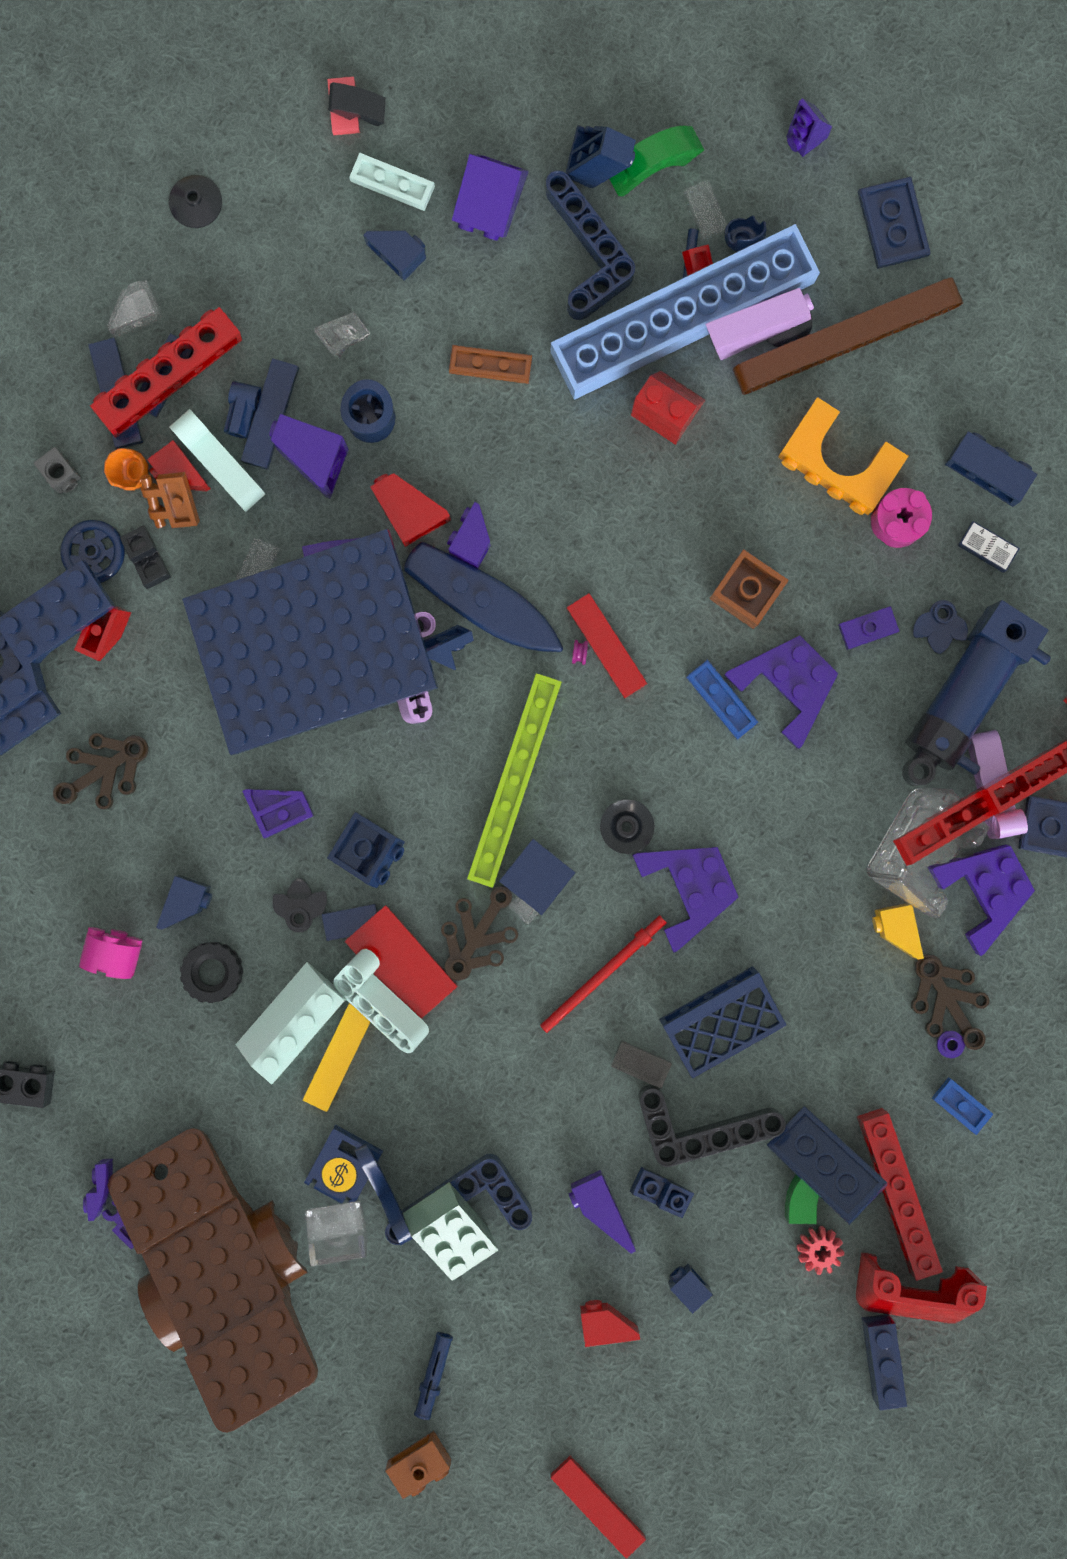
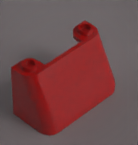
(882, 1293)

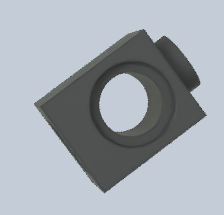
(50, 463)

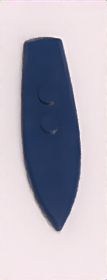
(481, 599)

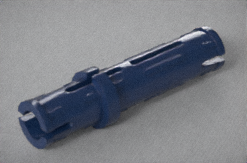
(424, 1405)

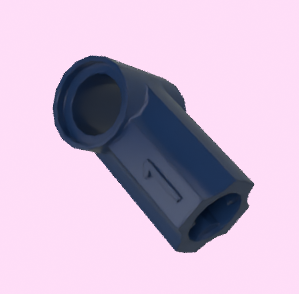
(242, 404)

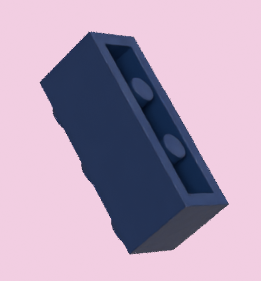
(991, 468)
(884, 1362)

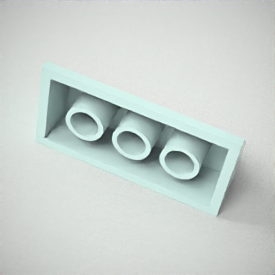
(289, 1023)

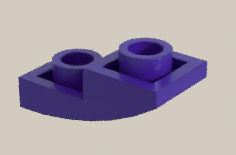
(97, 1197)

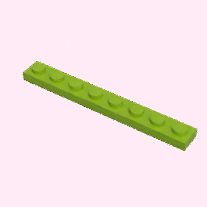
(514, 780)

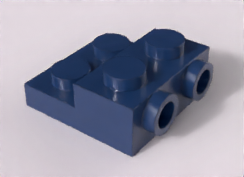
(366, 850)

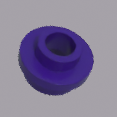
(942, 1042)

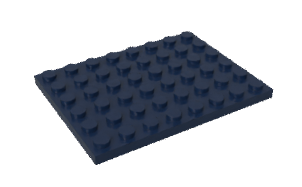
(310, 642)

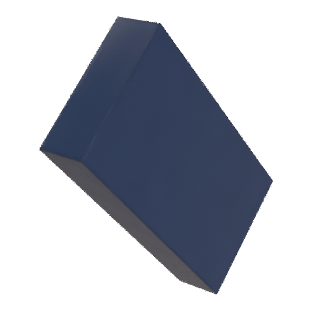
(345, 922)

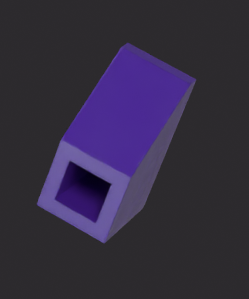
(472, 539)

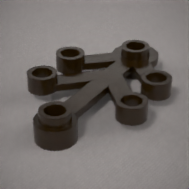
(105, 768)
(476, 937)
(947, 998)

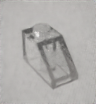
(134, 309)

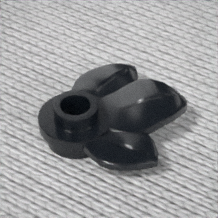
(302, 901)

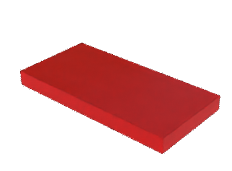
(403, 962)

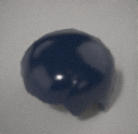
(744, 232)

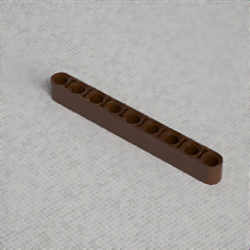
(847, 335)

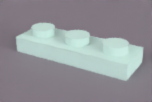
(392, 181)

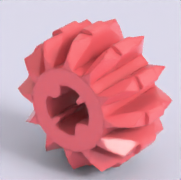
(826, 1257)

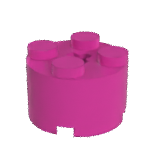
(909, 504)
(110, 953)

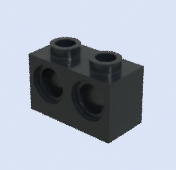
(22, 1091)

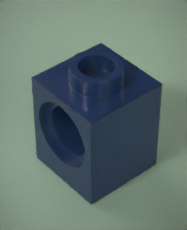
(689, 1287)

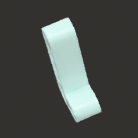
(217, 460)
(379, 1003)

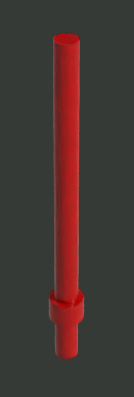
(642, 937)

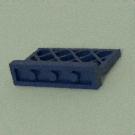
(716, 1000)

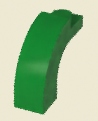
(664, 149)
(800, 1203)

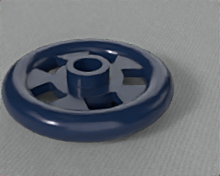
(102, 530)

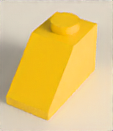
(899, 928)

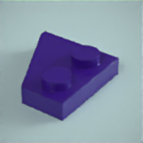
(277, 809)

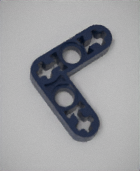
(384, 1193)

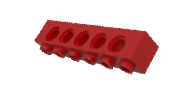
(164, 386)
(899, 1194)

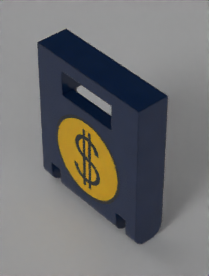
(338, 1171)

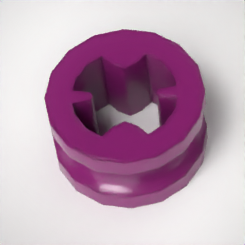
(580, 652)

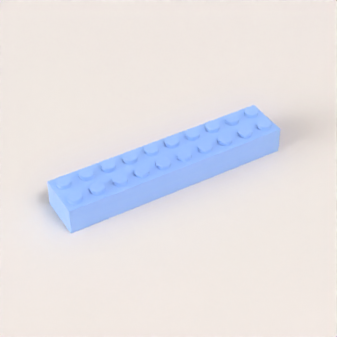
(681, 311)

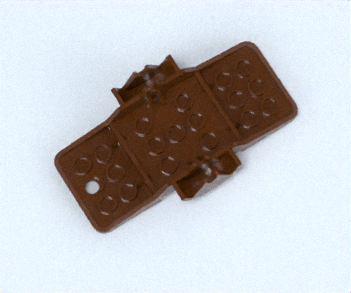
(216, 1279)

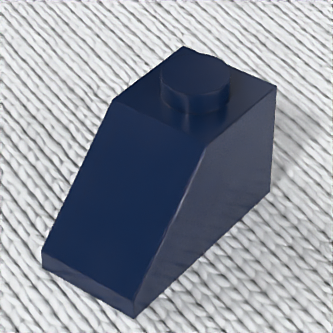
(397, 250)
(184, 901)

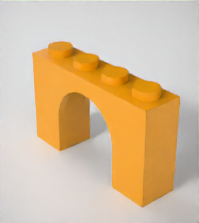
(860, 490)

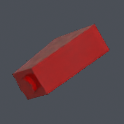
(407, 508)

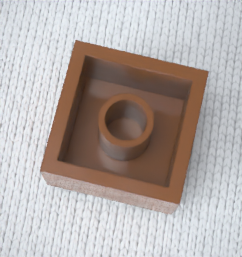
(748, 589)

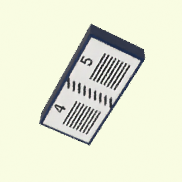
(988, 546)

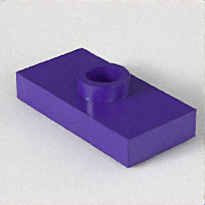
(868, 628)

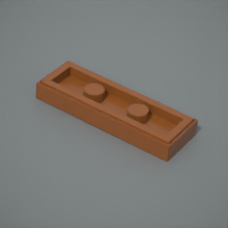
(490, 364)

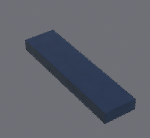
(108, 370)
(271, 404)

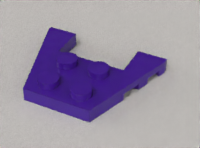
(798, 675)
(700, 883)
(997, 884)

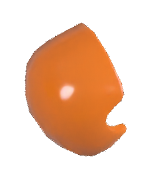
(124, 468)

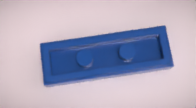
(722, 699)

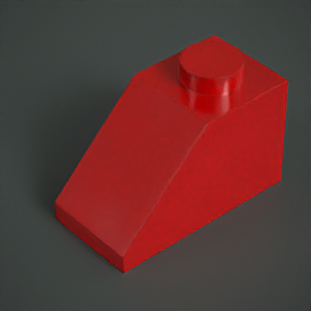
(173, 460)
(103, 633)
(606, 1325)

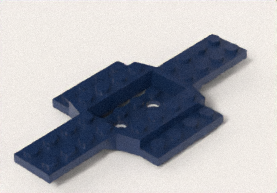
(29, 635)

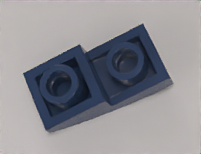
(662, 1192)

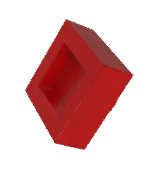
(697, 259)

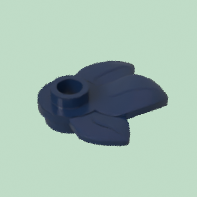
(939, 630)

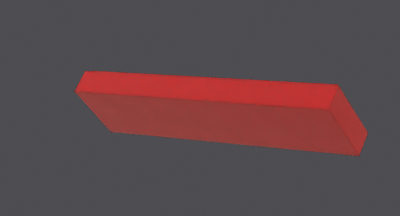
(606, 645)
(598, 1507)

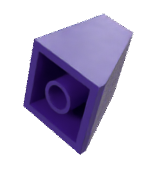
(488, 196)
(311, 451)

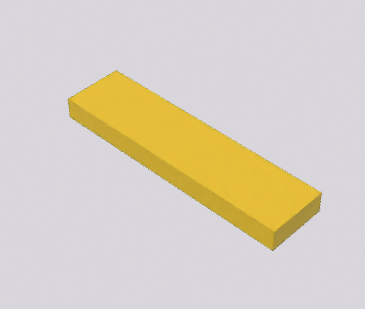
(337, 1059)

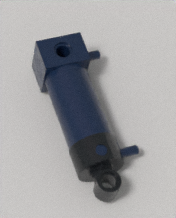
(971, 690)

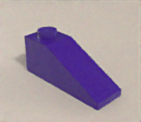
(600, 1208)

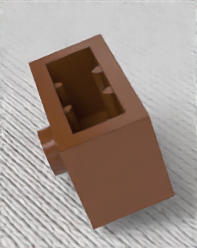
(418, 1465)

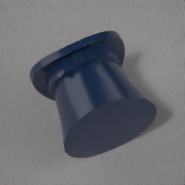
(368, 411)

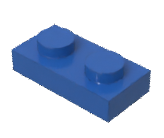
(962, 1106)

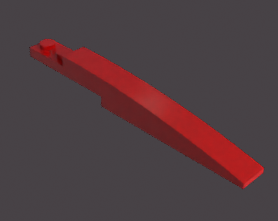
(983, 804)

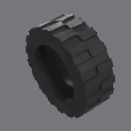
(190, 972)

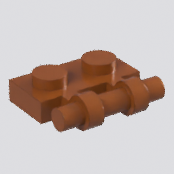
(176, 498)

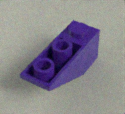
(807, 128)

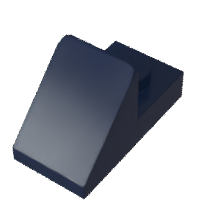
(441, 645)

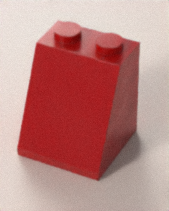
(666, 406)

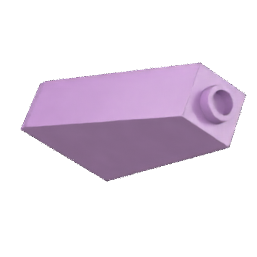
(759, 322)

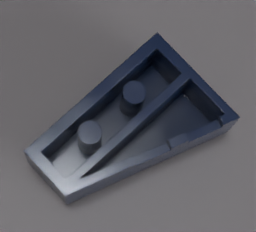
(599, 155)

